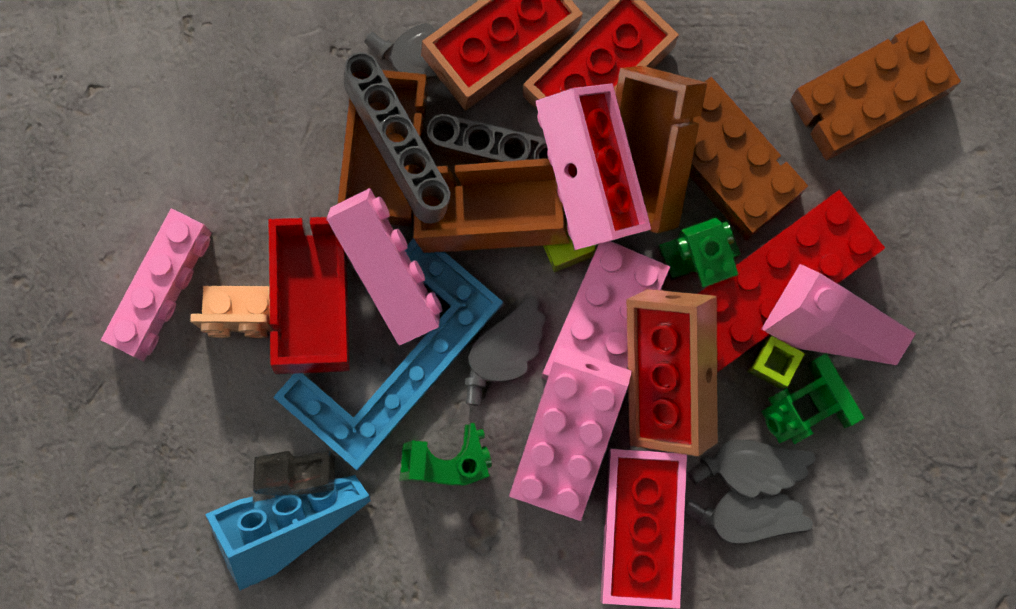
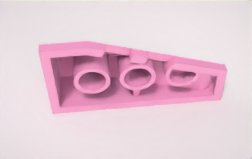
(832, 320)

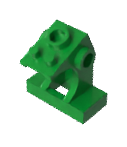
(703, 249)
(826, 393)
(422, 466)

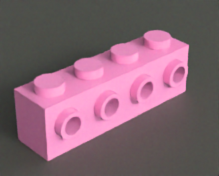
(384, 266)
(157, 285)

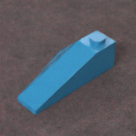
(273, 532)

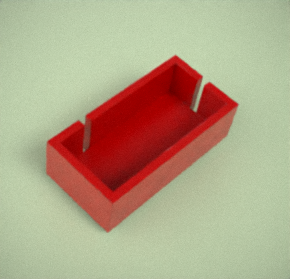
(307, 298)

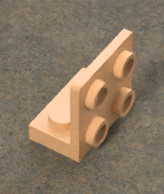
(234, 310)

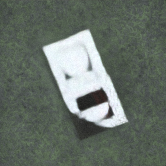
(292, 475)

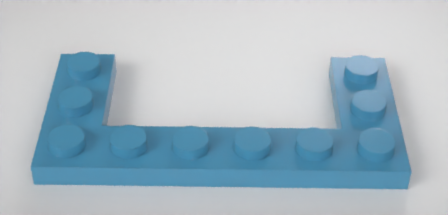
(362, 435)

